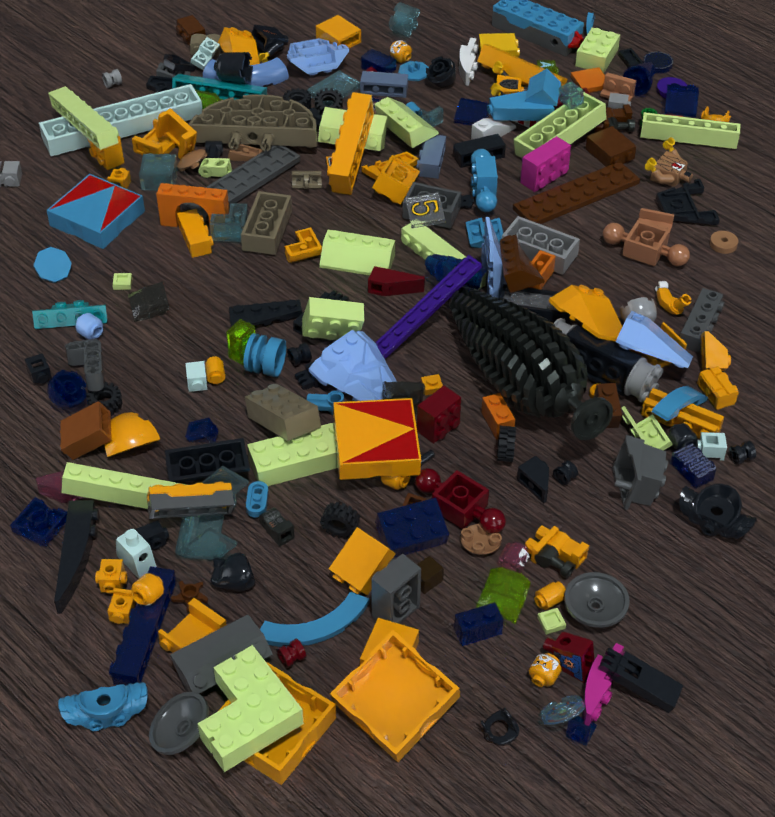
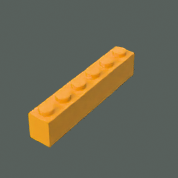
(512, 64)

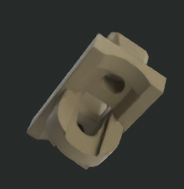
(299, 176)

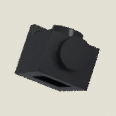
(40, 373)
(154, 534)

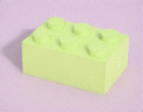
(597, 49)
(331, 318)

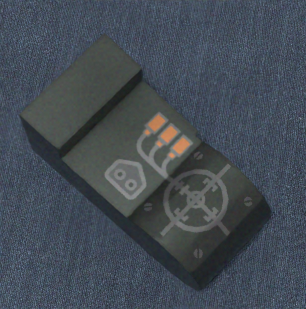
(276, 526)

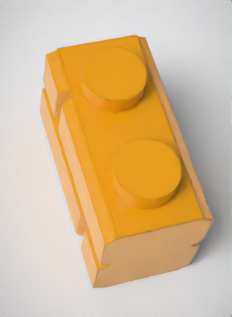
(717, 387)

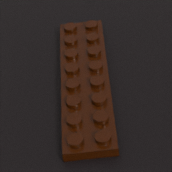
(576, 193)

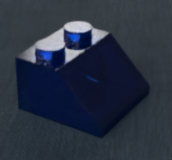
(681, 100)

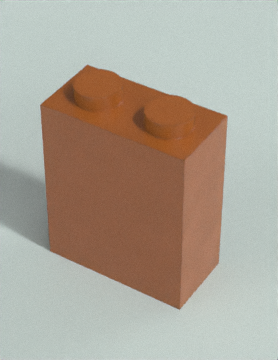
(85, 430)

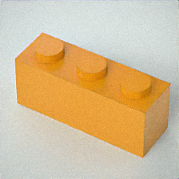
(195, 233)

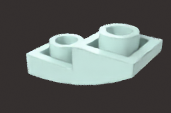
(205, 53)

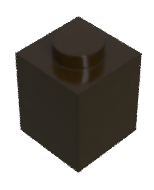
(431, 574)

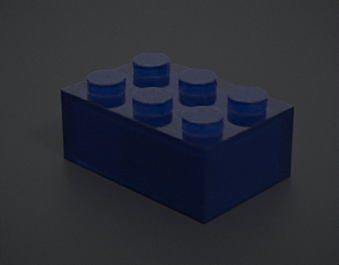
(412, 527)

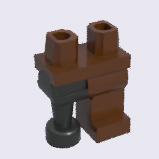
(618, 118)

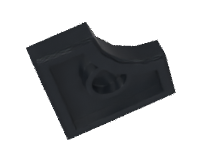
(177, 63)
(159, 83)

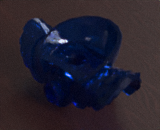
(442, 265)

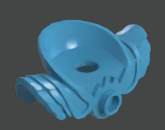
(122, 704)

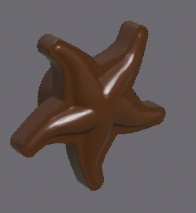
(189, 592)

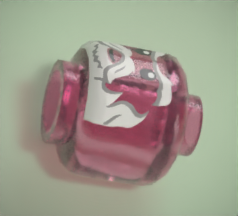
(514, 557)

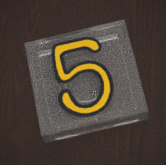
(425, 210)

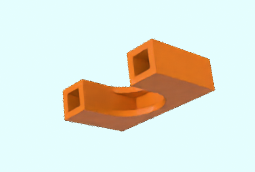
(171, 196)

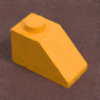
(713, 353)

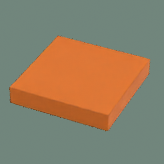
(590, 78)

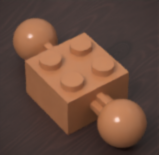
(646, 243)

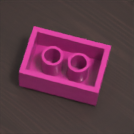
(545, 164)

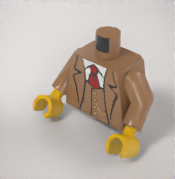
(670, 167)

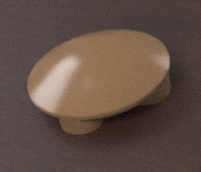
(191, 159)
(478, 541)

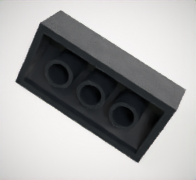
(204, 459)

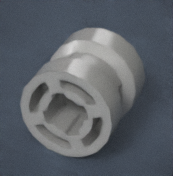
(112, 78)

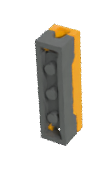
(190, 500)

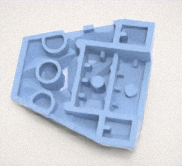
(353, 367)

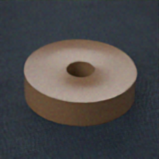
(724, 242)

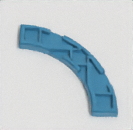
(319, 629)

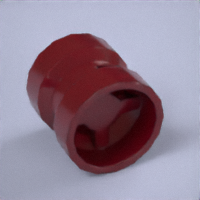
(291, 653)

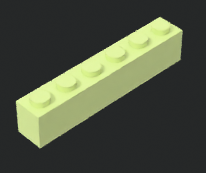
(690, 130)
(426, 243)
(108, 485)

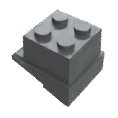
(639, 471)

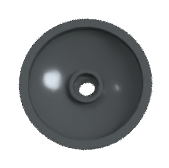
(596, 591)
(177, 723)

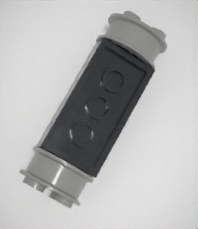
(612, 364)

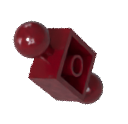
(461, 500)

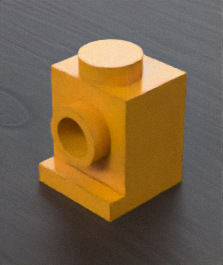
(120, 176)
(120, 606)

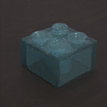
(157, 170)

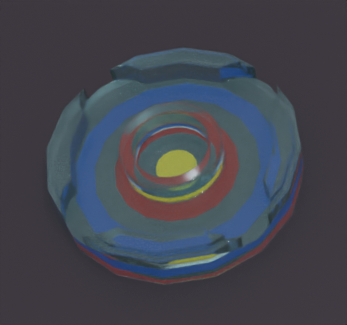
(563, 711)

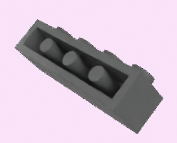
(702, 318)

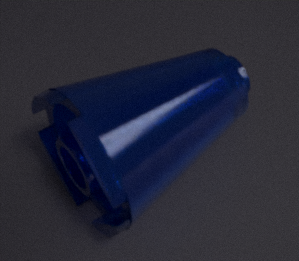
(644, 76)

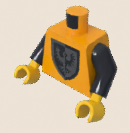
(505, 83)

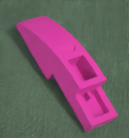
(597, 689)

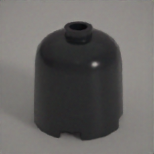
(234, 67)

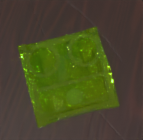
(507, 590)

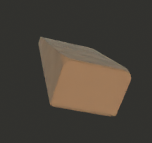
(243, 153)

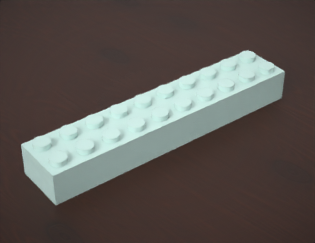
(127, 116)

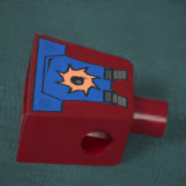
(574, 654)

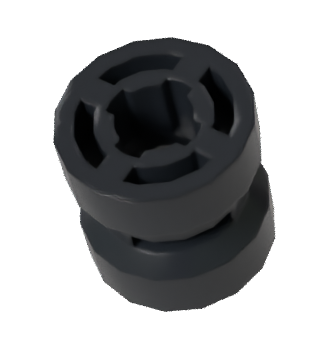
(299, 354)
(742, 452)

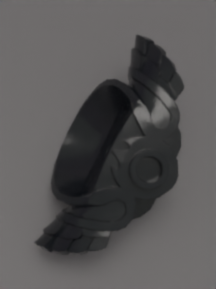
(716, 511)

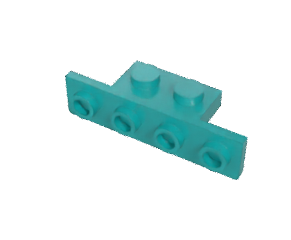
(66, 314)

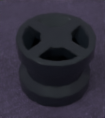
(565, 472)

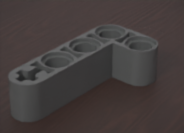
(90, 355)

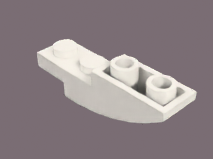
(467, 61)

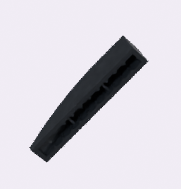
(76, 549)

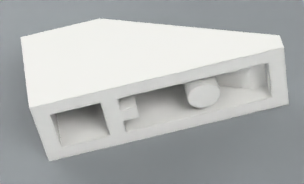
(489, 127)

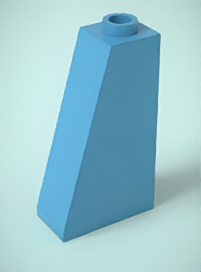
(515, 108)

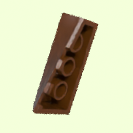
(517, 267)

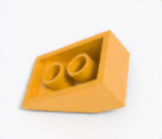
(239, 41)
(395, 179)

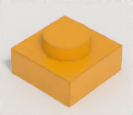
(432, 383)

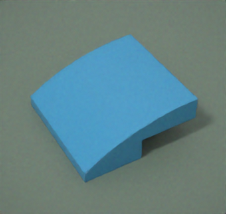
(476, 231)

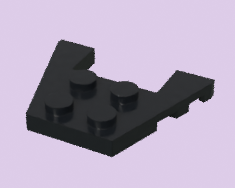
(680, 204)

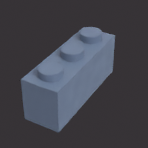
(384, 84)
(431, 157)

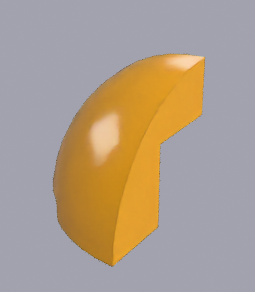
(130, 432)

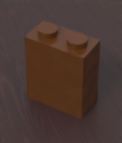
(610, 147)

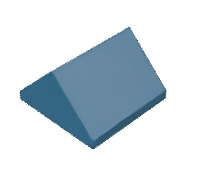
(543, 89)

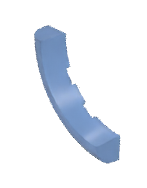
(263, 74)

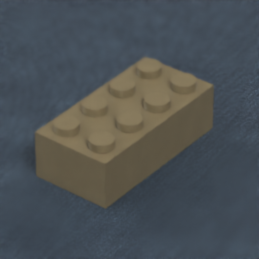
(266, 223)
(282, 411)

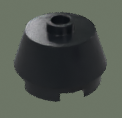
(441, 72)

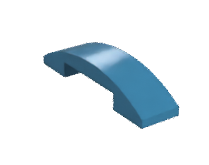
(677, 399)

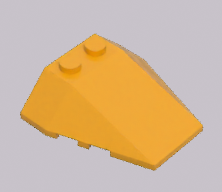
(591, 309)

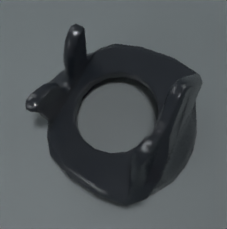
(512, 733)

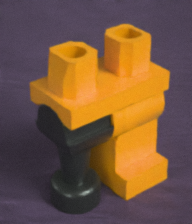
(555, 548)

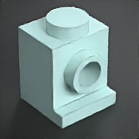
(712, 445)

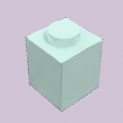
(196, 376)

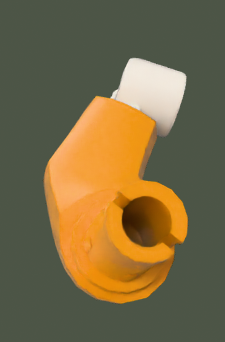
(668, 302)

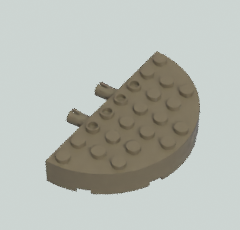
(256, 121)

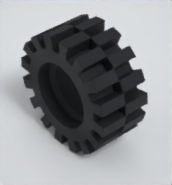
(328, 95)
(300, 96)
(109, 391)
(506, 443)
(340, 520)

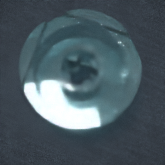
(404, 19)

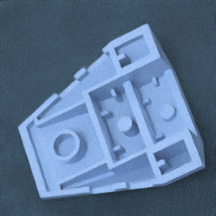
(316, 55)
(492, 260)

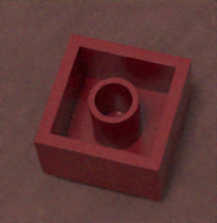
(438, 414)

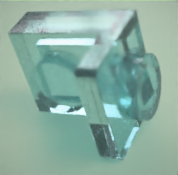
(432, 117)

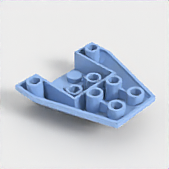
(648, 338)

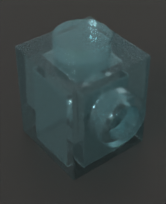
(571, 95)

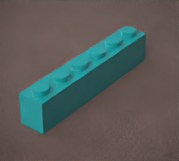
(222, 89)

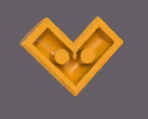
(307, 246)

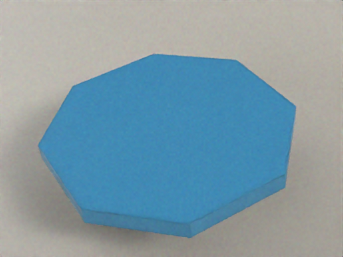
(415, 70)
(52, 264)

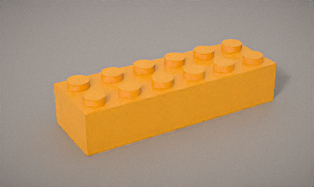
(351, 143)

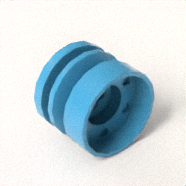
(265, 355)

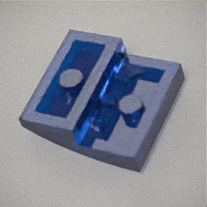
(470, 111)

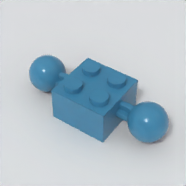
(484, 180)

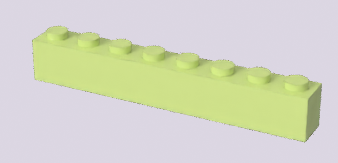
(84, 118)

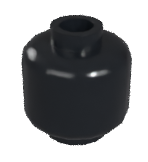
(681, 435)

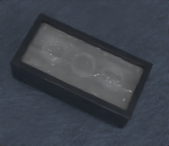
(535, 300)

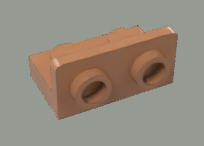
(618, 84)
(657, 218)

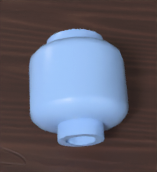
(89, 326)

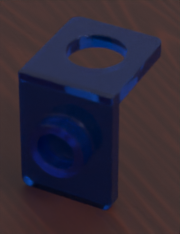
(579, 731)

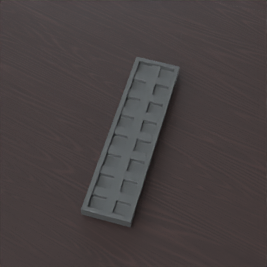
(251, 175)

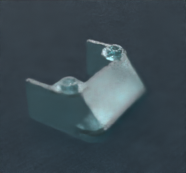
(201, 535)

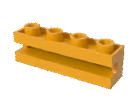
(694, 416)

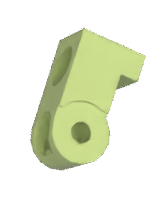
(215, 167)

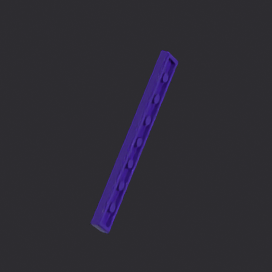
(428, 305)

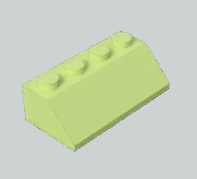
(333, 118)
(405, 122)
(356, 252)

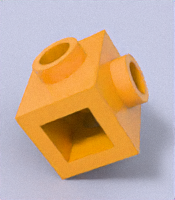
(111, 575)

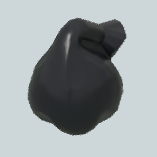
(233, 573)

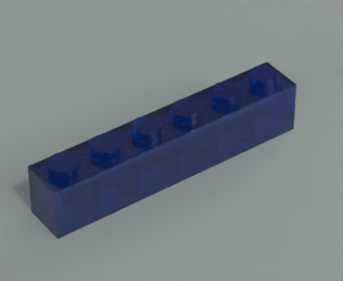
(142, 633)

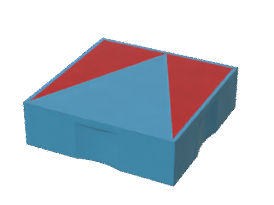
(96, 210)

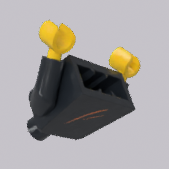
(268, 40)

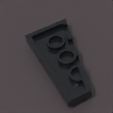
(265, 312)

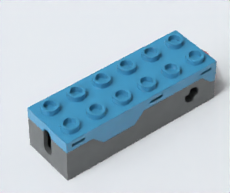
(538, 25)

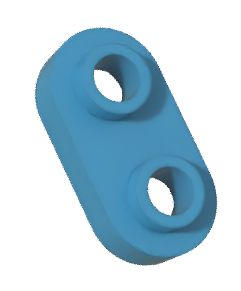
(257, 503)

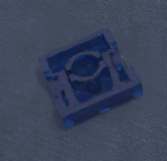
(40, 519)

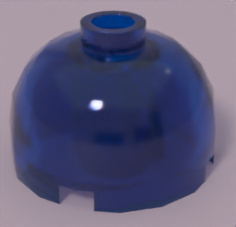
(66, 389)

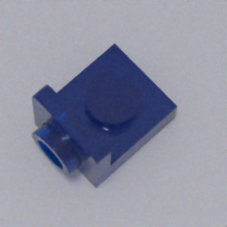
(202, 429)

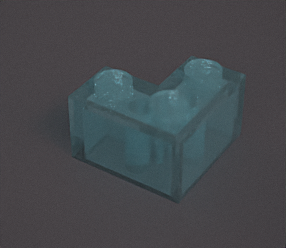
(229, 226)

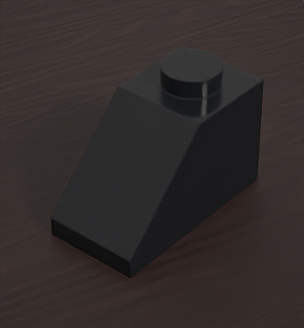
(535, 477)

